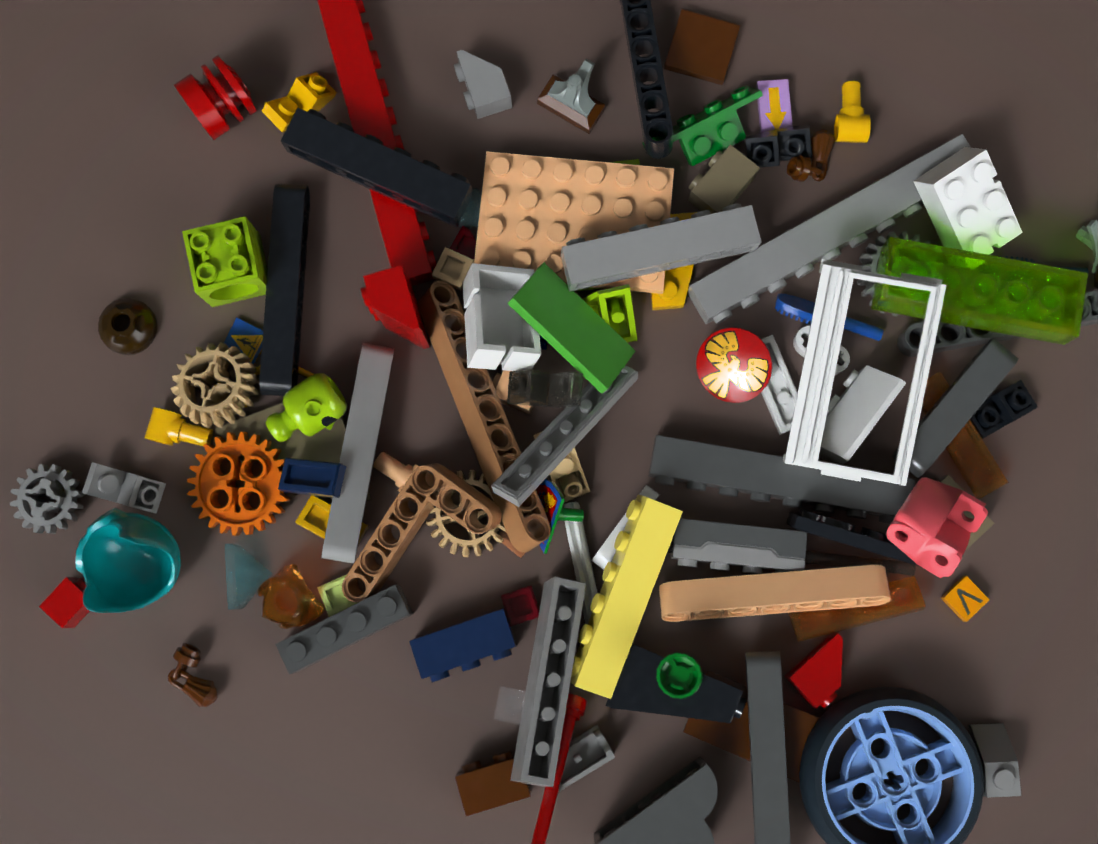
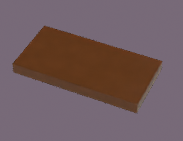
(735, 735)

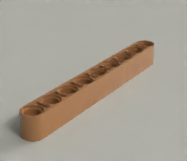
(480, 413)

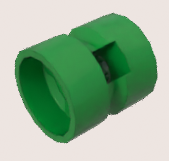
(679, 675)

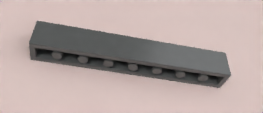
(769, 477)

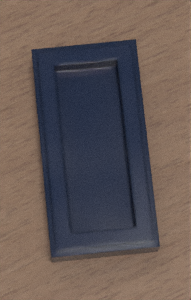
(312, 477)

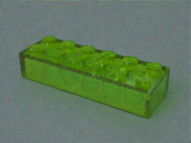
(985, 291)

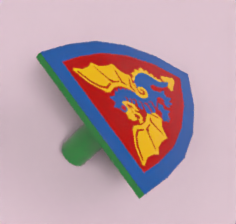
(552, 502)

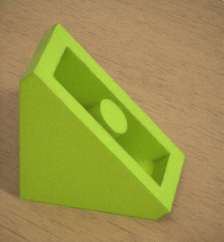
(616, 309)

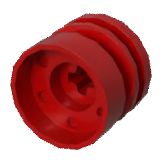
(216, 97)

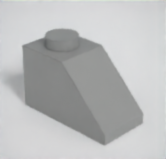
(997, 760)

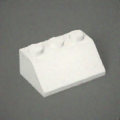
(857, 412)

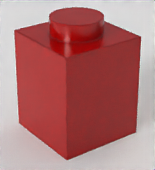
(66, 603)

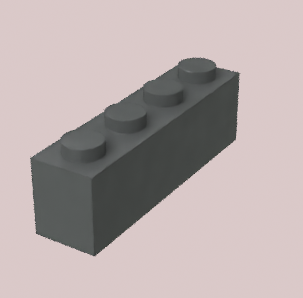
(344, 629)

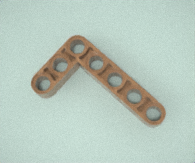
(410, 523)

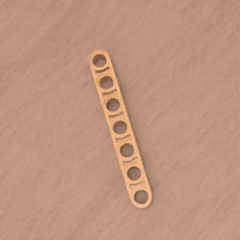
(774, 593)

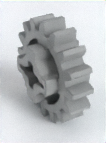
(51, 483)

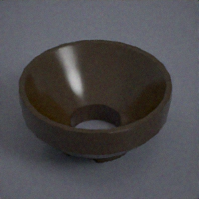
(139, 333)

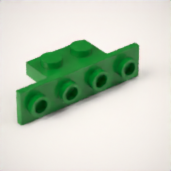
(714, 127)

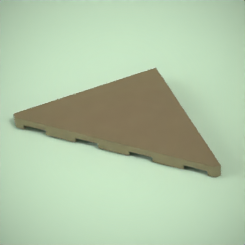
(323, 446)

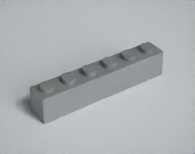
(660, 247)
(548, 683)

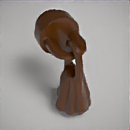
(800, 167)
(199, 690)

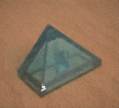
(243, 576)

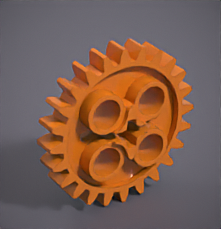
(211, 481)

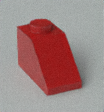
(819, 672)

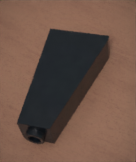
(640, 692)

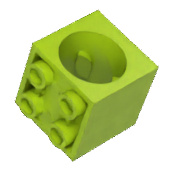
(226, 261)

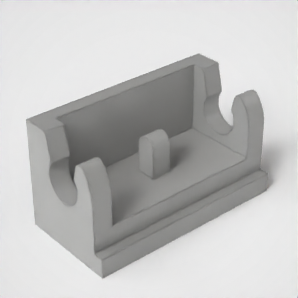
(585, 755)

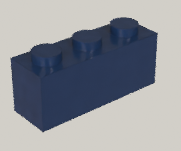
(463, 645)

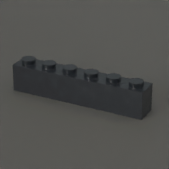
(377, 166)

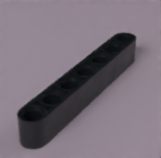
(648, 69)
(285, 289)

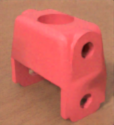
(933, 525)

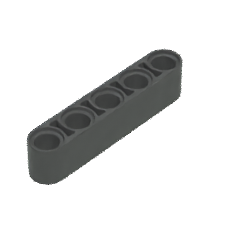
(959, 404)

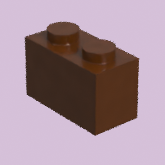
(489, 784)

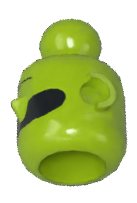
(308, 407)

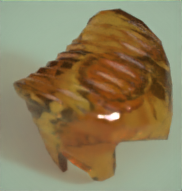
(289, 599)

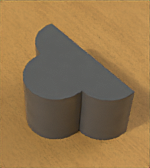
(669, 813)

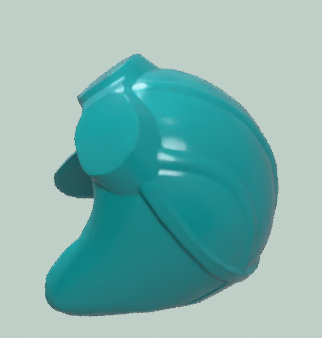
(126, 562)

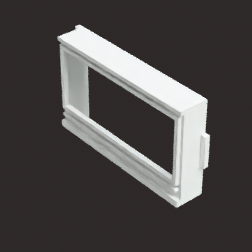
(821, 364)

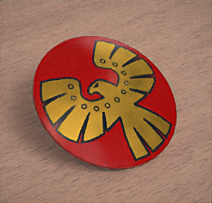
(734, 365)

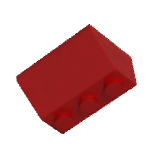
(394, 303)

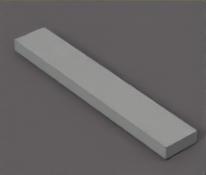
(559, 439)

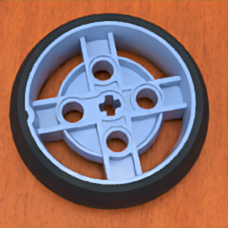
(950, 756)

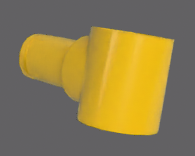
(851, 122)
(170, 428)

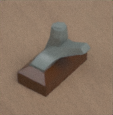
(571, 99)

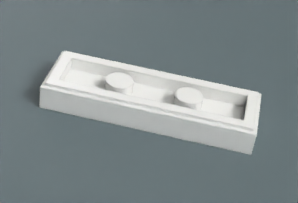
(780, 391)

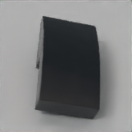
(778, 145)
(1003, 409)

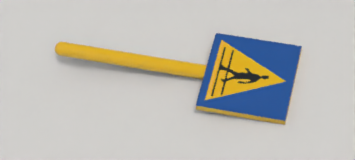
(249, 341)

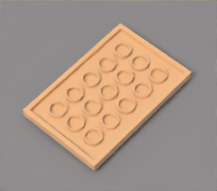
(544, 202)

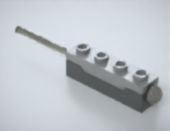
(759, 548)

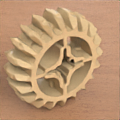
(204, 372)
(475, 539)

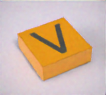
(965, 598)

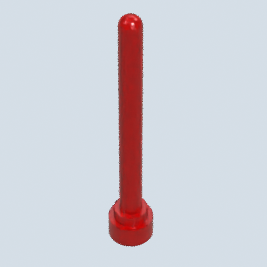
(575, 708)

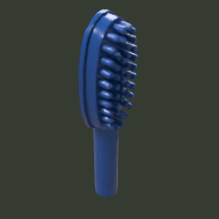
(804, 309)

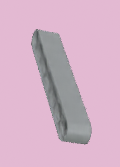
(358, 453)

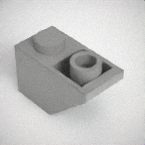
(485, 85)

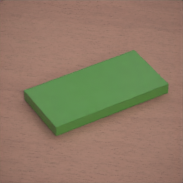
(572, 327)

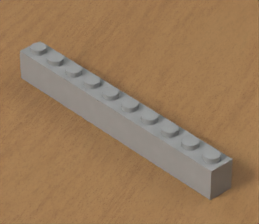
(816, 239)

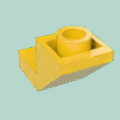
(306, 93)

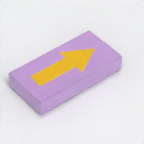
(774, 105)

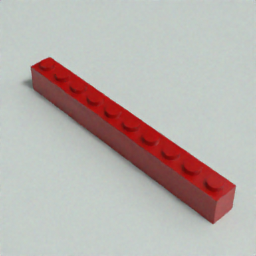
(369, 115)

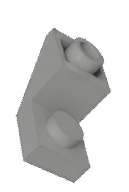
(124, 488)

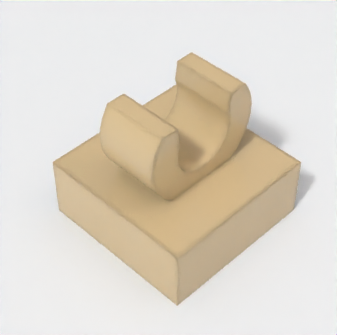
(452, 268)

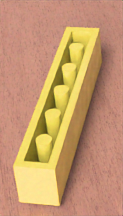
(623, 595)

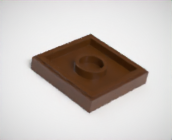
(701, 47)

